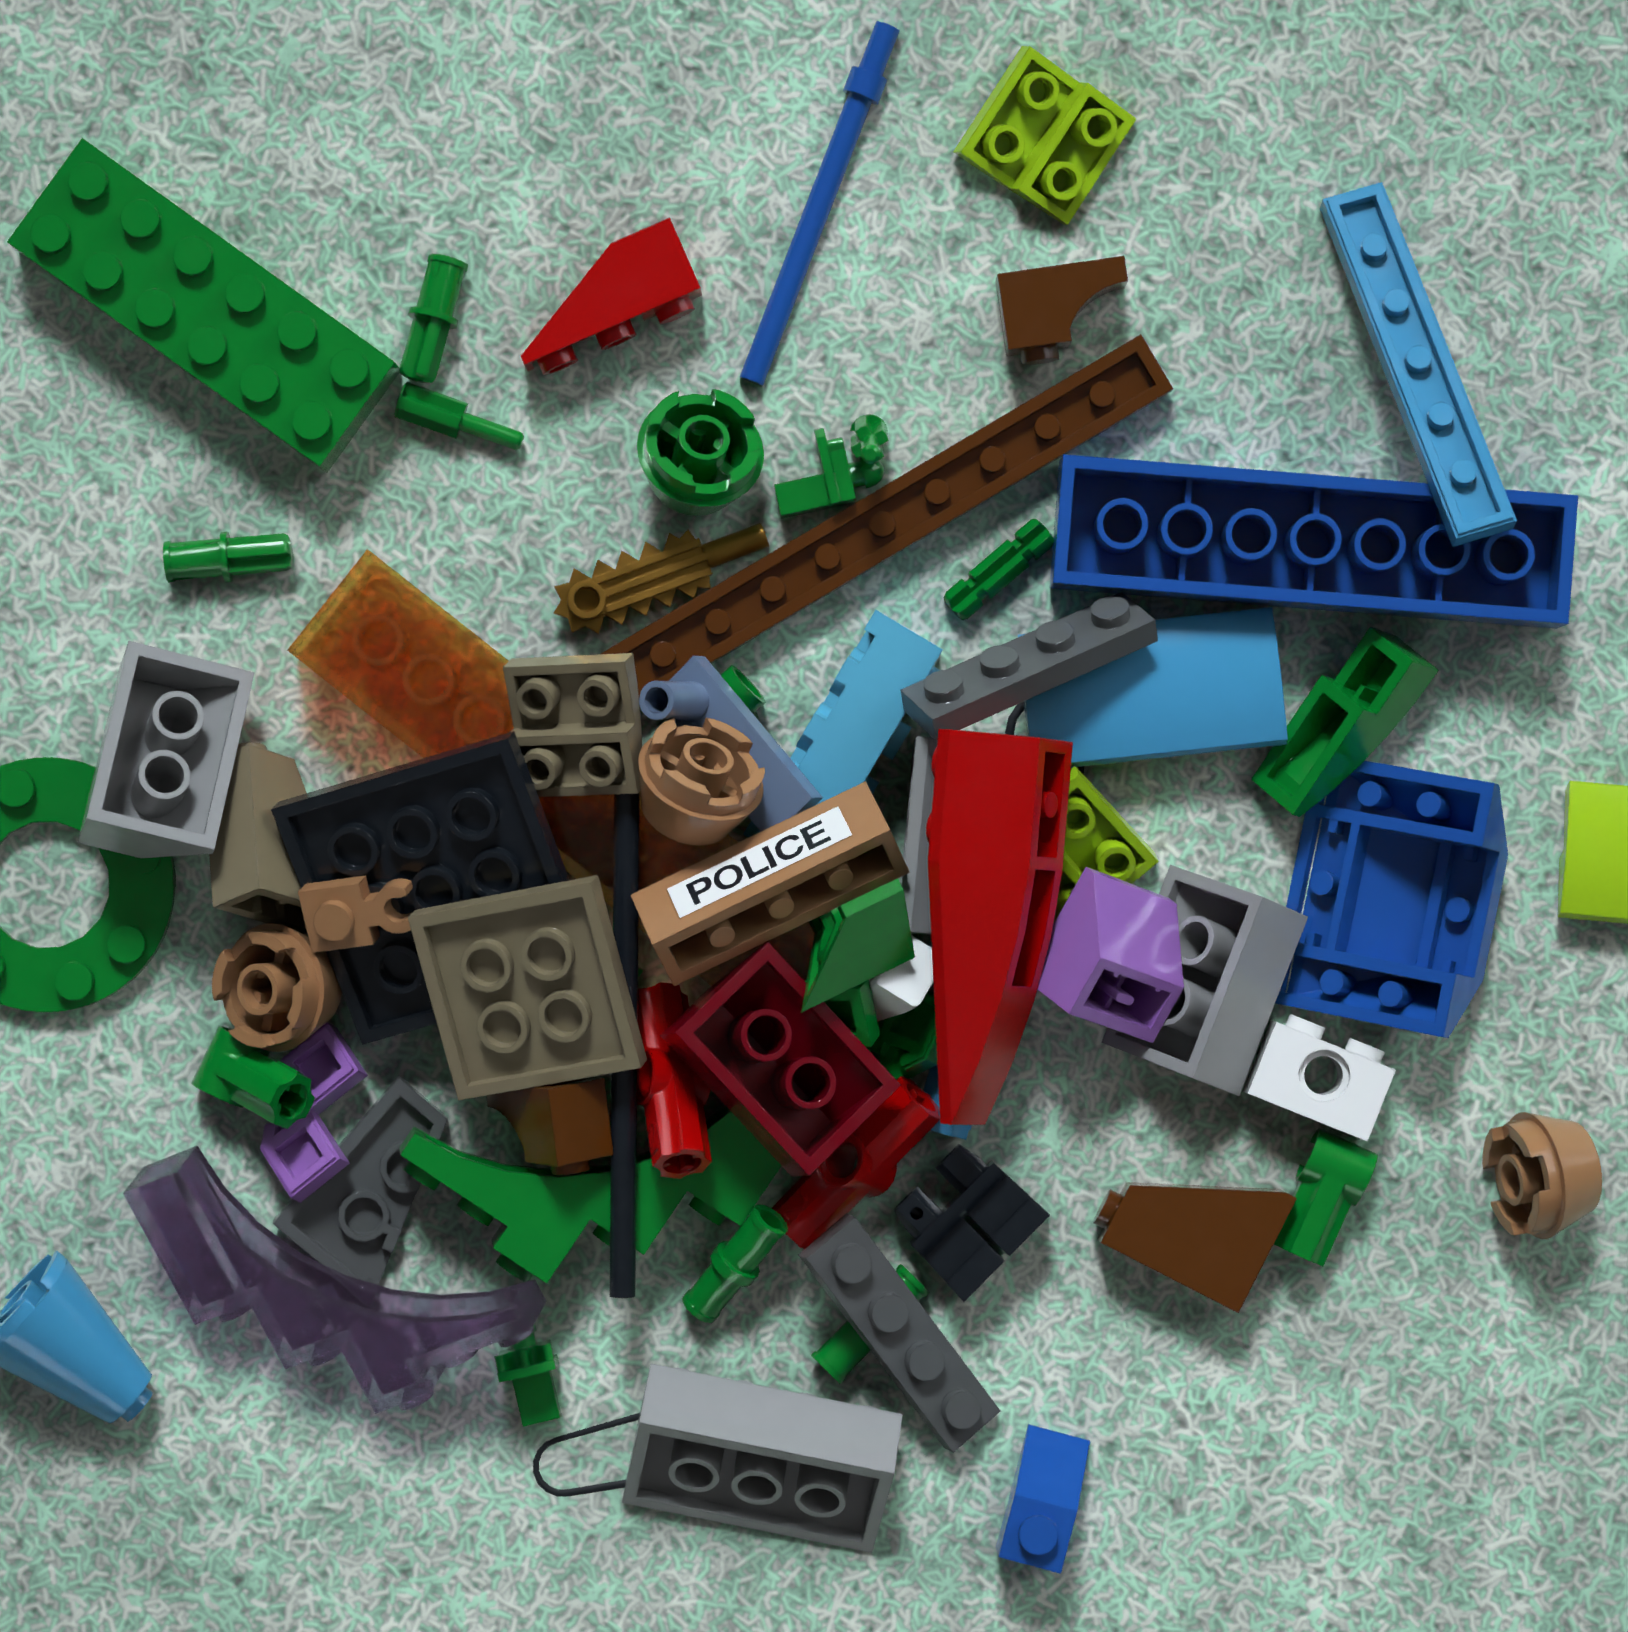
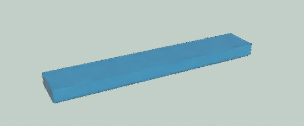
(1418, 364)

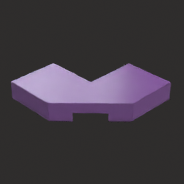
(306, 1151)

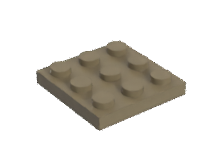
(527, 988)

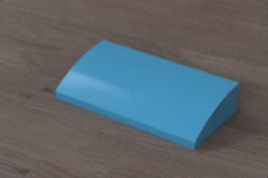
(1192, 692)

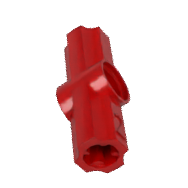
(670, 1089)
(879, 1145)

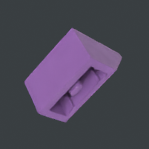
(1115, 956)

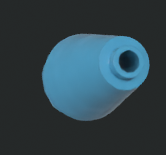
(69, 1344)

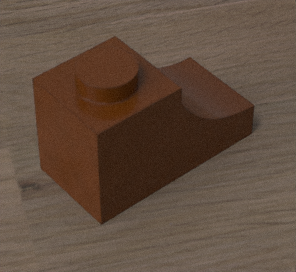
(1044, 301)
(559, 1123)

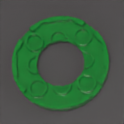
(132, 918)

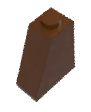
(1196, 1233)

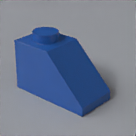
(1043, 1499)

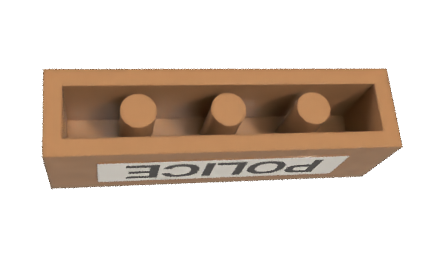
(769, 883)

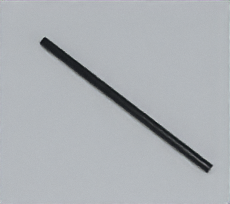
(625, 1082)

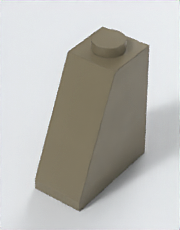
(250, 859)

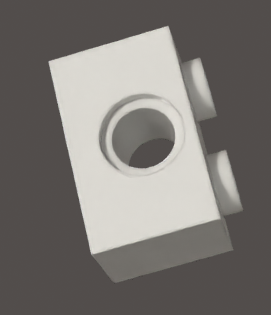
(1348, 1105)

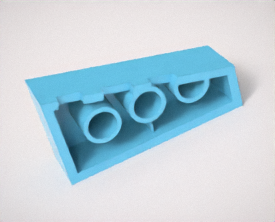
(863, 709)

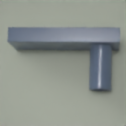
(702, 693)

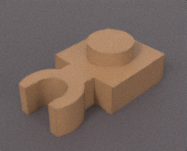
(348, 915)

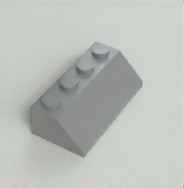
(762, 1458)

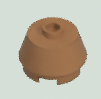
(698, 781)
(275, 987)
(1543, 1174)

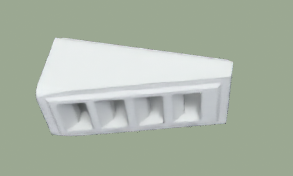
(904, 985)

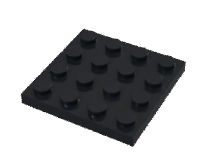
(449, 824)

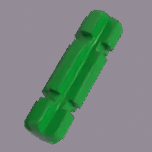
(999, 569)

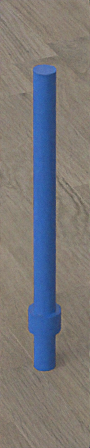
(863, 88)

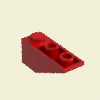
(632, 278)

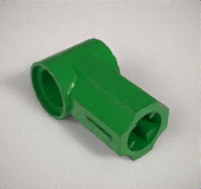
(253, 1080)
(1325, 1191)

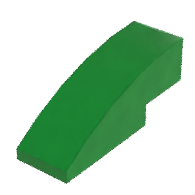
(1344, 721)

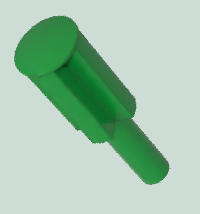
(449, 416)
(869, 437)

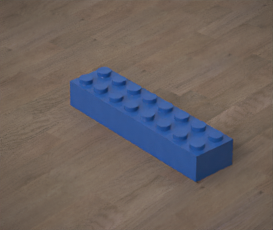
(1304, 543)

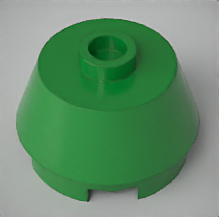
(700, 451)

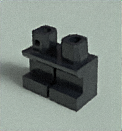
(950, 1241)

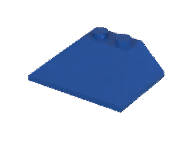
(1397, 898)

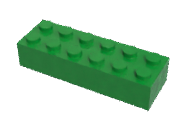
(204, 305)

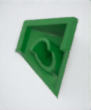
(858, 943)

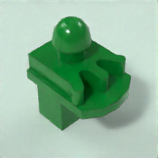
(832, 487)
(530, 1369)

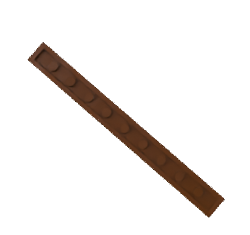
(900, 513)

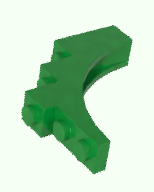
(548, 1211)

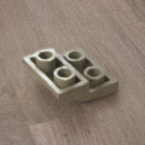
(577, 722)

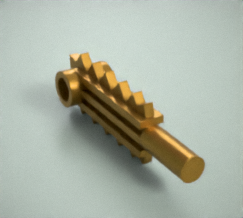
(657, 574)

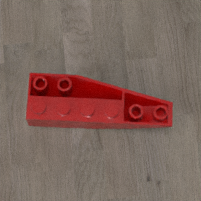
(992, 902)

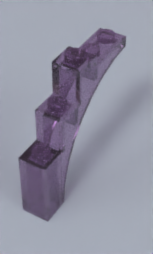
(311, 1313)

